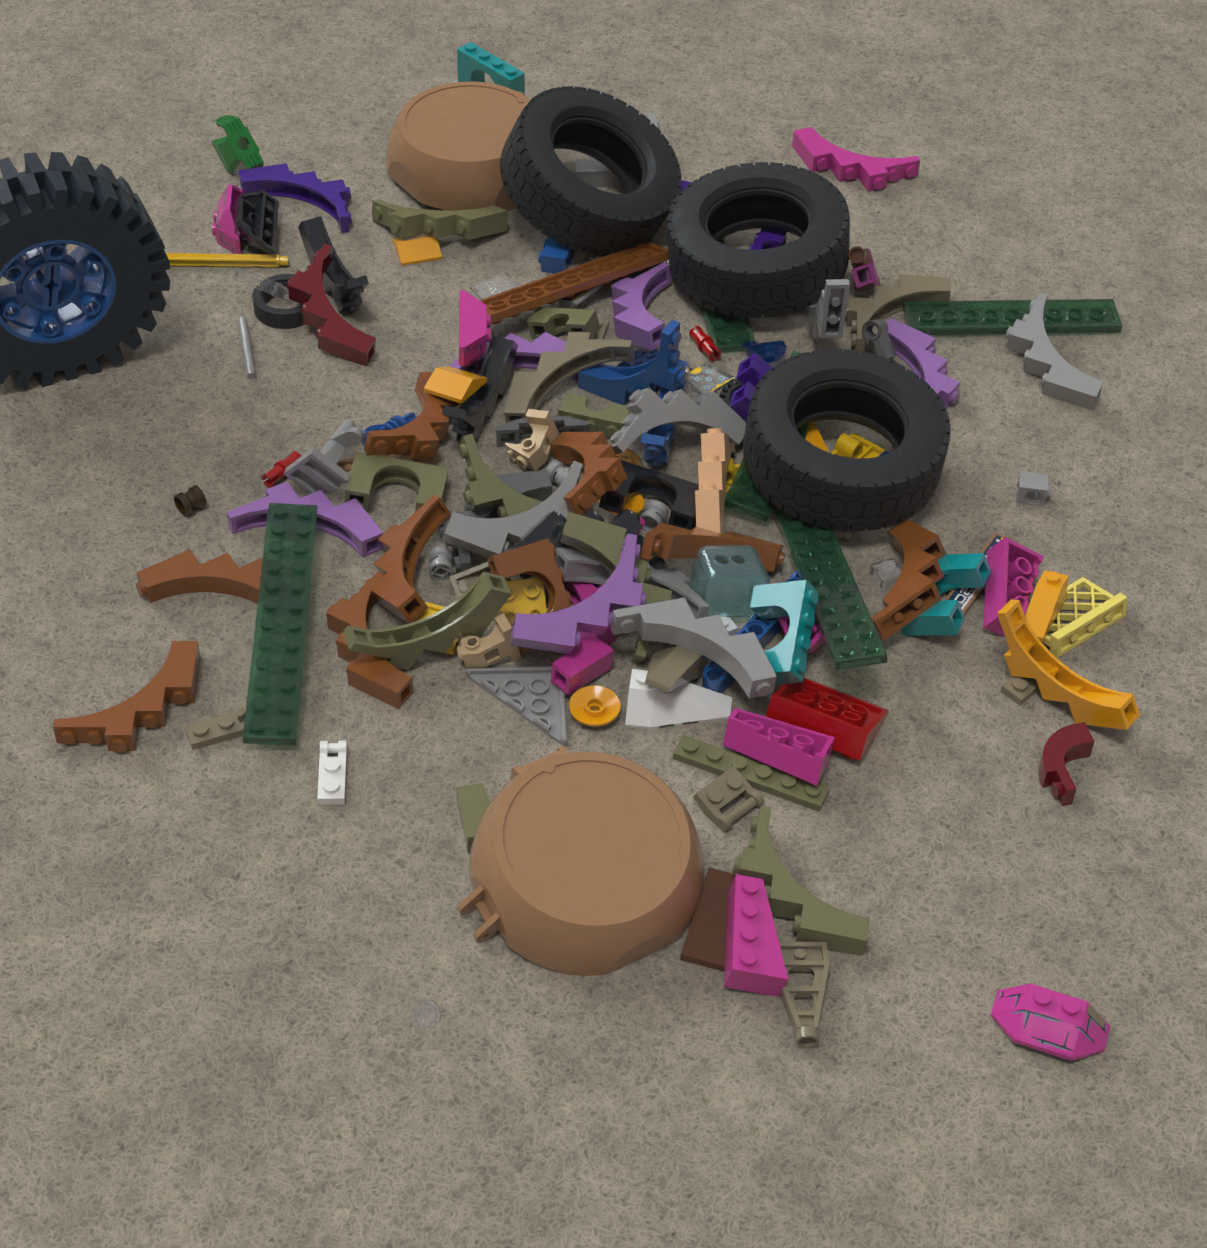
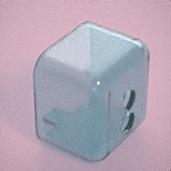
(726, 578)

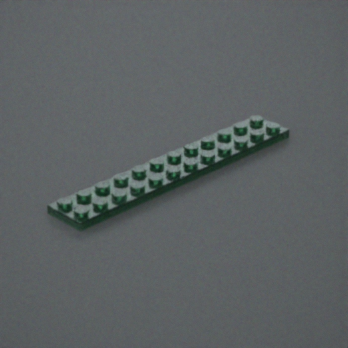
(840, 606)
(281, 626)

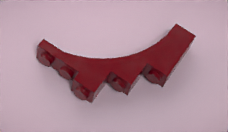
(333, 332)

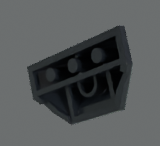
(258, 220)

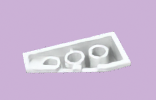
(653, 707)

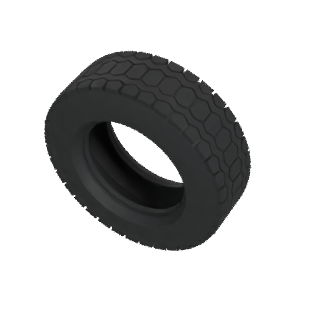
(566, 205)
(763, 279)
(835, 487)

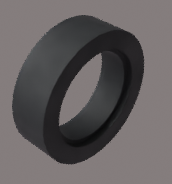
(272, 316)

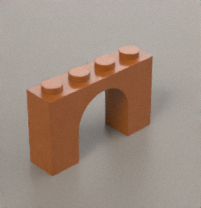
(539, 561)

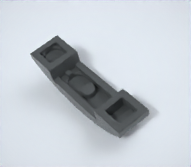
(520, 429)

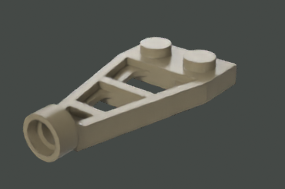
(805, 958)

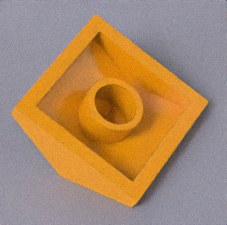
(417, 249)
(453, 383)

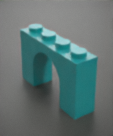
(475, 62)
(798, 603)
(946, 615)

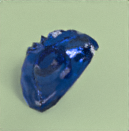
(767, 351)

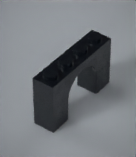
(673, 490)

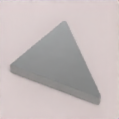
(528, 694)

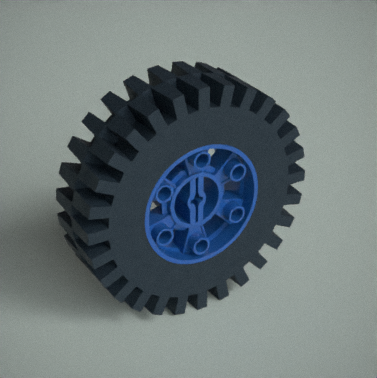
(102, 286)

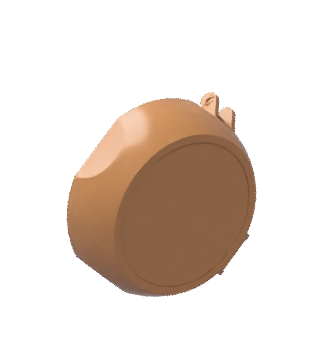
(451, 145)
(585, 864)

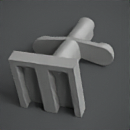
(319, 469)

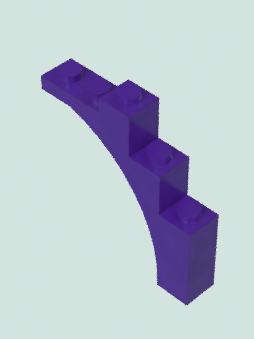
(279, 181)

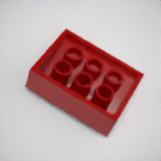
(831, 713)

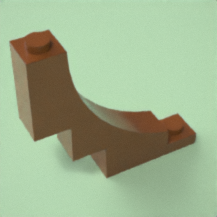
(676, 542)
(187, 575)
(916, 586)

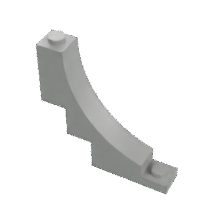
(828, 315)
(675, 624)

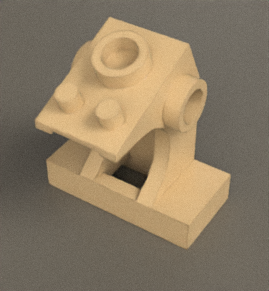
(543, 434)
(489, 648)

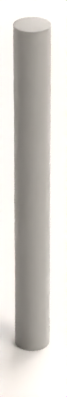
(247, 350)

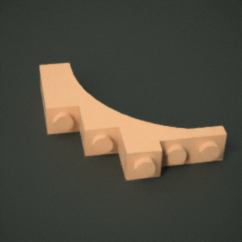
(712, 480)

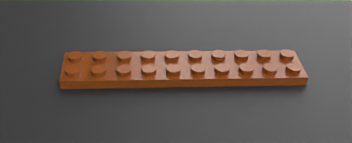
(573, 280)

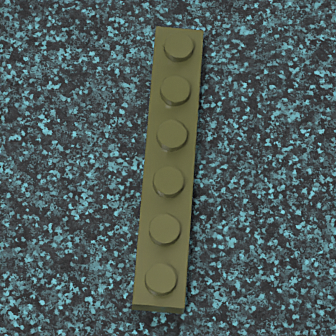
(756, 773)

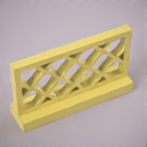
(1084, 625)

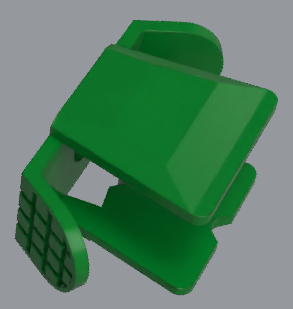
(237, 145)

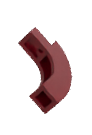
(1064, 746)

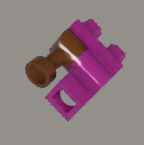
(863, 268)

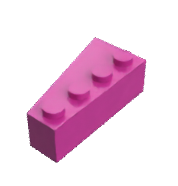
(1011, 577)
(779, 744)
(751, 942)

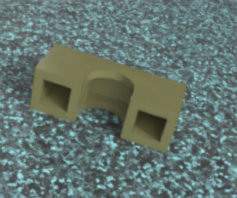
(562, 319)
(604, 421)

